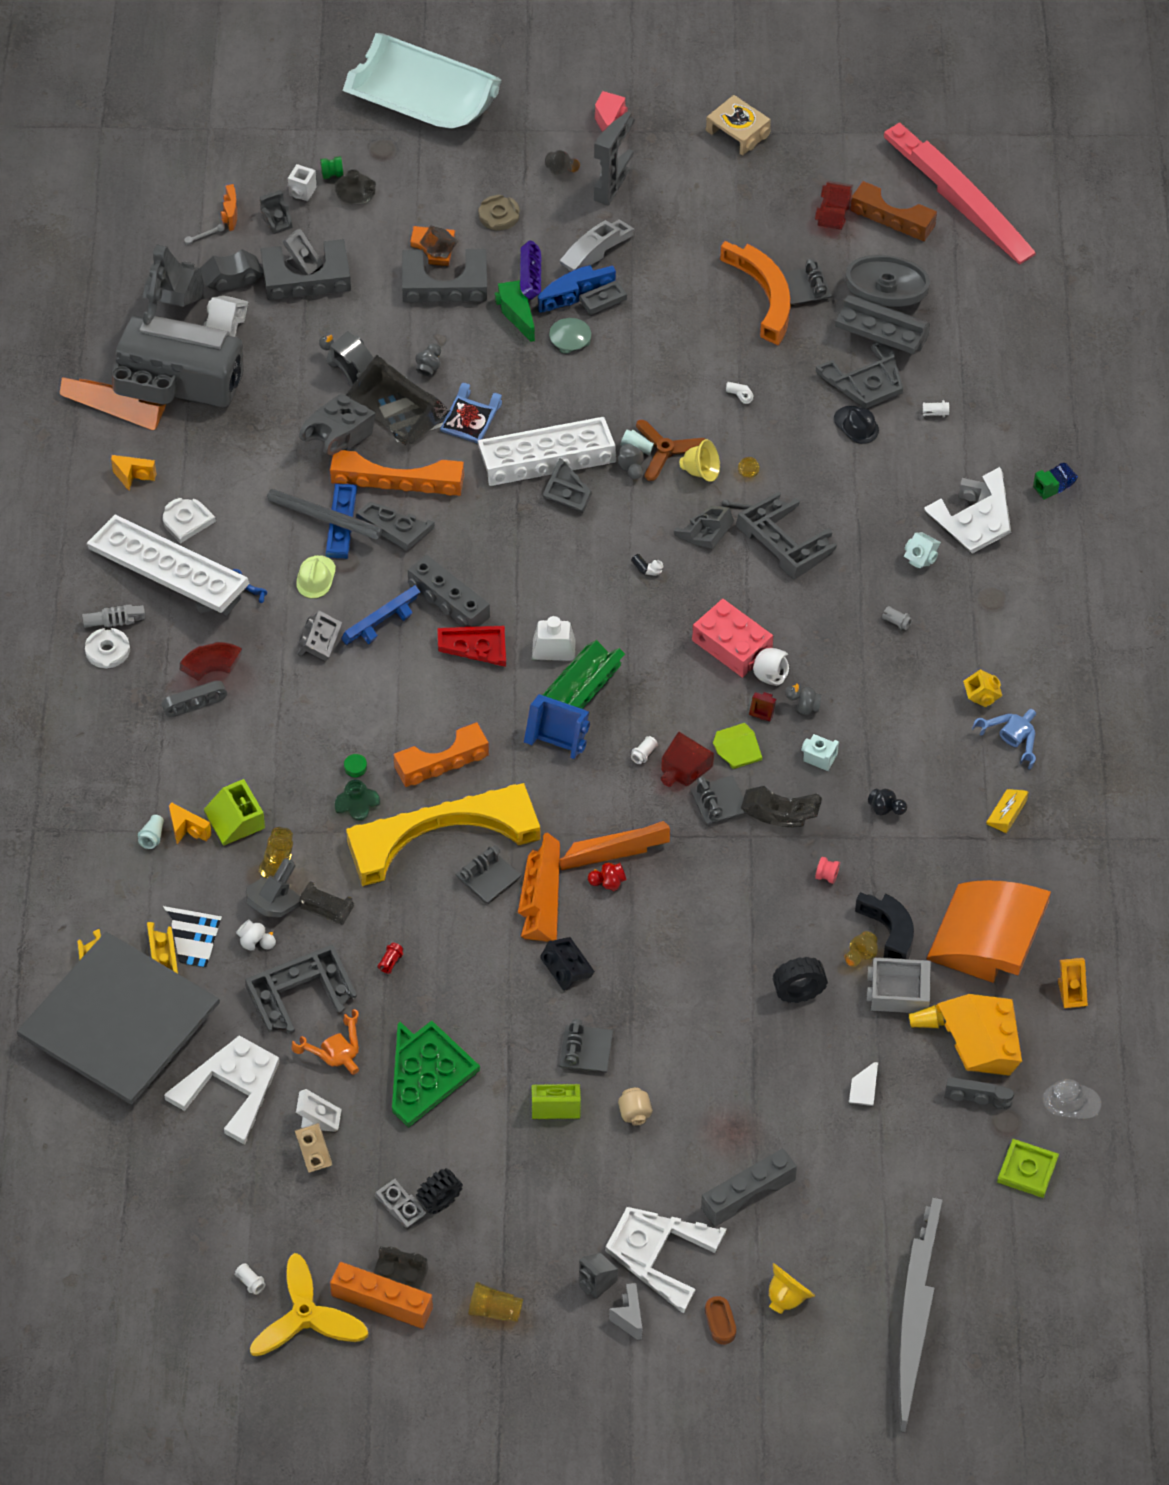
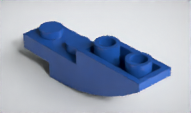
(568, 287)

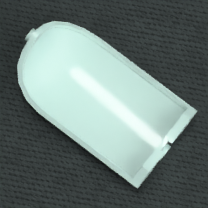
(422, 83)

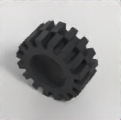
(439, 1191)

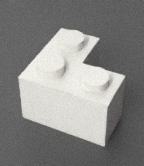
(226, 313)

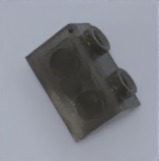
(402, 1266)

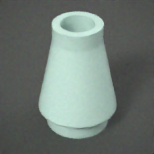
(637, 440)
(151, 832)

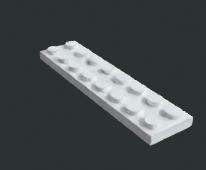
(168, 563)

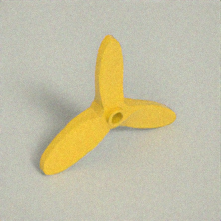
(306, 1315)

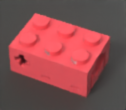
(731, 637)

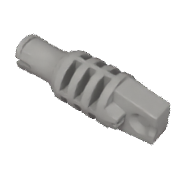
(114, 616)

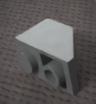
(596, 1274)

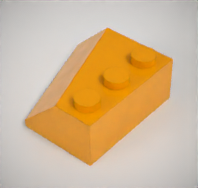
(983, 1032)

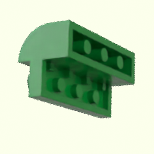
(585, 675)

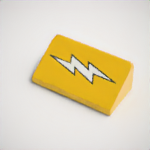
(1007, 809)

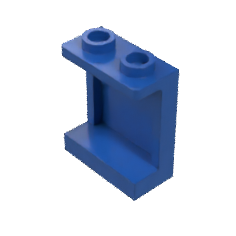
(557, 724)

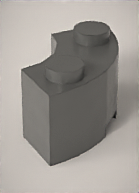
(231, 271)
(351, 356)

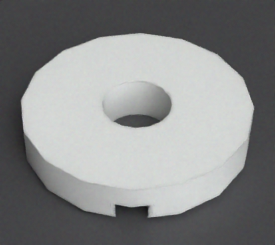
(109, 658)

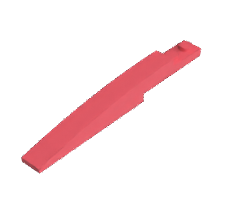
(960, 192)

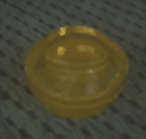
(748, 467)

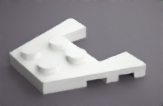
(981, 522)

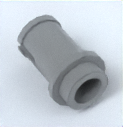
(902, 620)

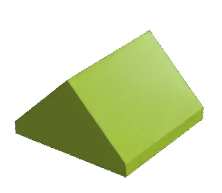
(556, 1101)

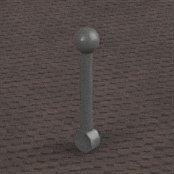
(725, 503)

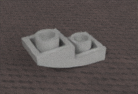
(400, 1204)

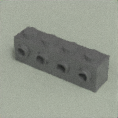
(448, 593)

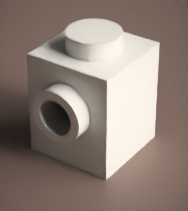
(302, 182)

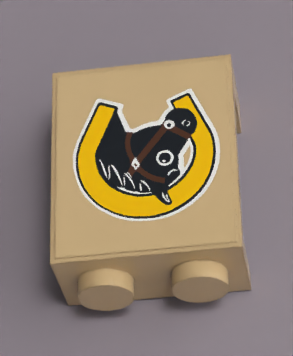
(740, 122)

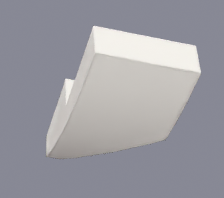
(863, 1086)

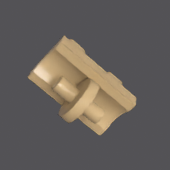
(313, 1147)

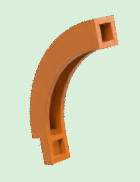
(772, 281)

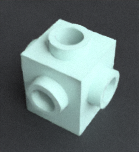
(921, 550)

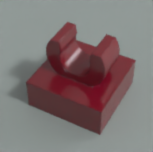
(763, 706)

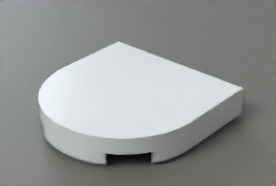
(186, 518)

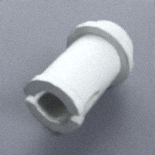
(936, 409)
(640, 754)
(250, 1279)

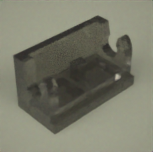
(325, 904)

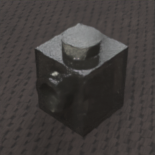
(438, 242)

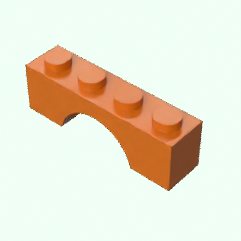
(416, 766)

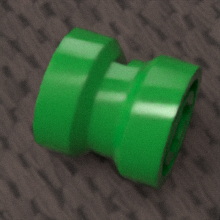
(331, 167)

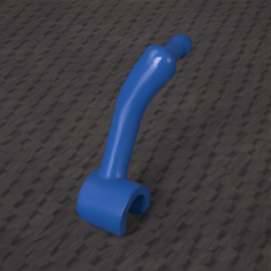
(254, 590)

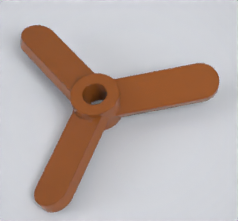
(665, 448)

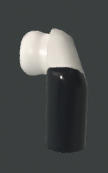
(647, 568)

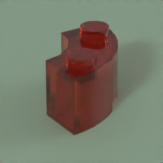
(834, 205)
(210, 658)

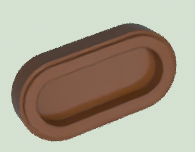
(720, 1320)

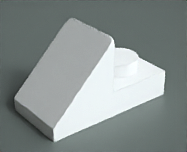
(317, 1110)

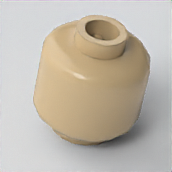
(635, 1106)

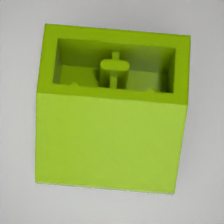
(235, 813)

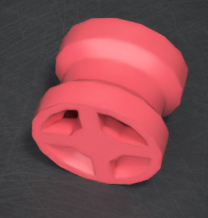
(827, 870)

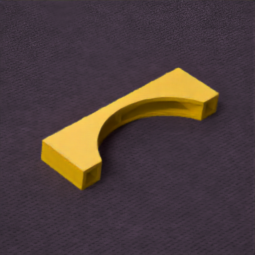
(500, 810)

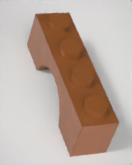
(913, 221)

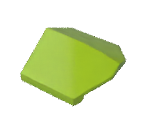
(737, 745)

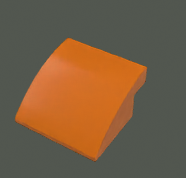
(989, 928)

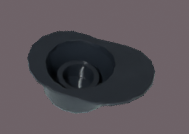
(857, 424)

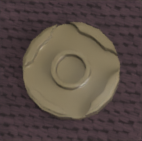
(499, 212)

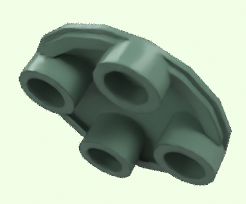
(570, 334)

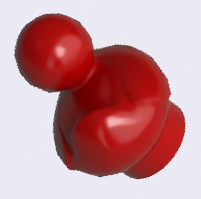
(610, 876)

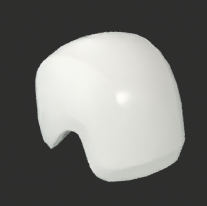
(769, 664)

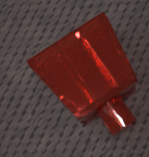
(685, 761)

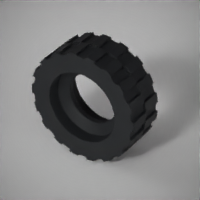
(796, 969)

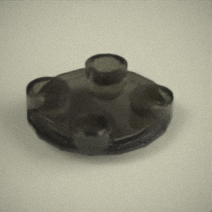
(355, 188)

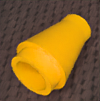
(927, 1018)

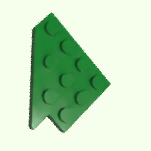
(427, 1071)

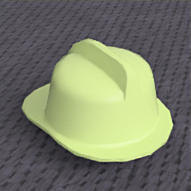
(315, 576)

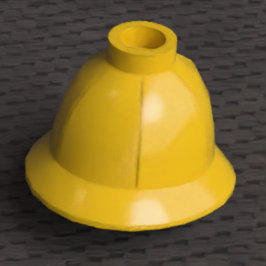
(786, 1291)

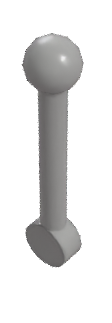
(189, 240)

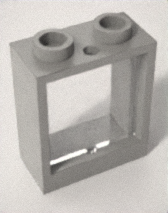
(899, 985)

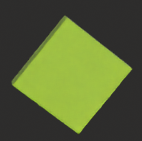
(1028, 1168)

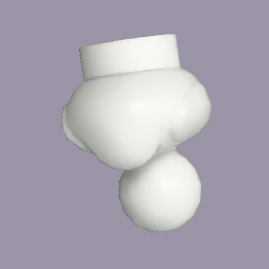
(251, 933)

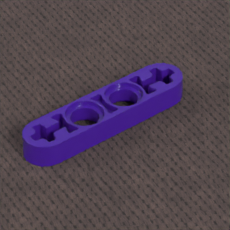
(530, 270)

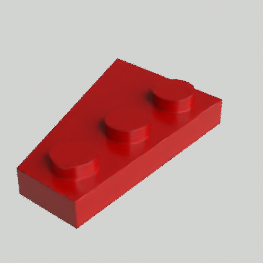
(475, 643)

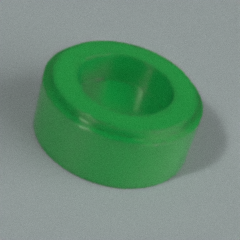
(355, 765)

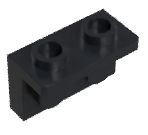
(566, 962)

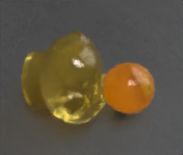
(861, 947)

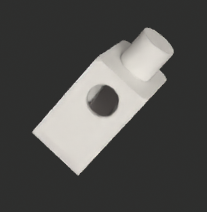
(553, 640)

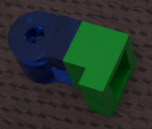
(1054, 480)

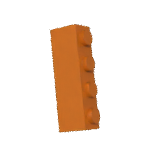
(381, 1295)

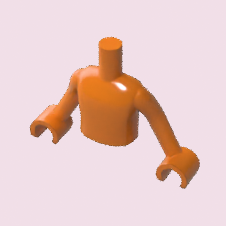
(336, 1049)

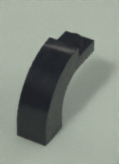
(894, 918)

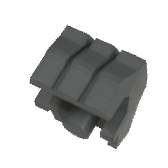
(275, 212)

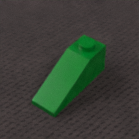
(515, 307)

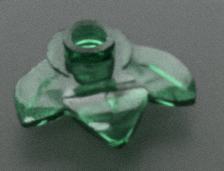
(358, 802)

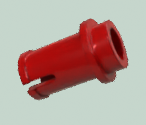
(393, 953)

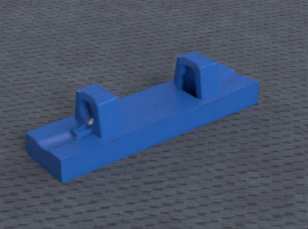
(397, 605)

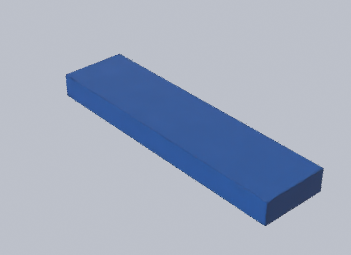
(339, 537)

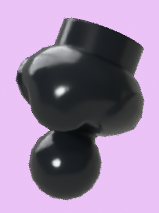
(884, 801)

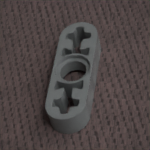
(183, 702)

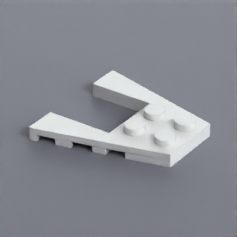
(240, 1066)
(639, 1241)

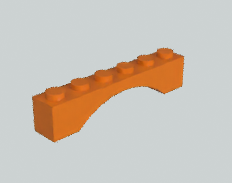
(439, 478)

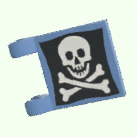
(477, 428)

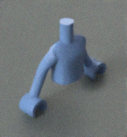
(1014, 731)

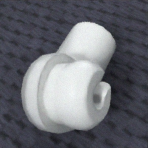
(742, 391)

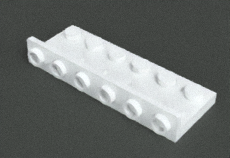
(538, 451)

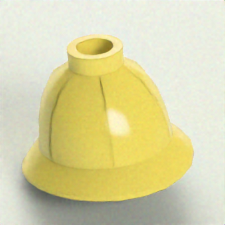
(702, 461)

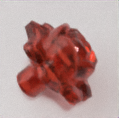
(468, 413)

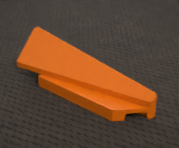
(615, 846)
(540, 892)

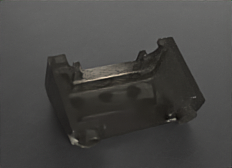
(397, 401)

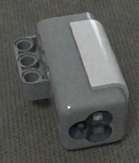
(177, 361)

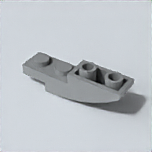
(592, 245)

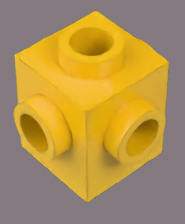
(983, 688)

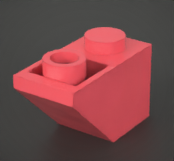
(608, 109)

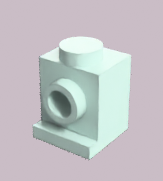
(820, 751)

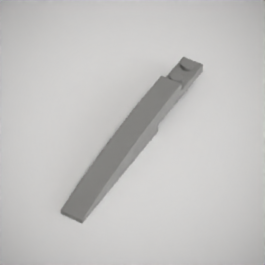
(916, 1310)

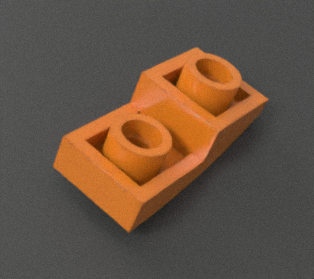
(229, 214)

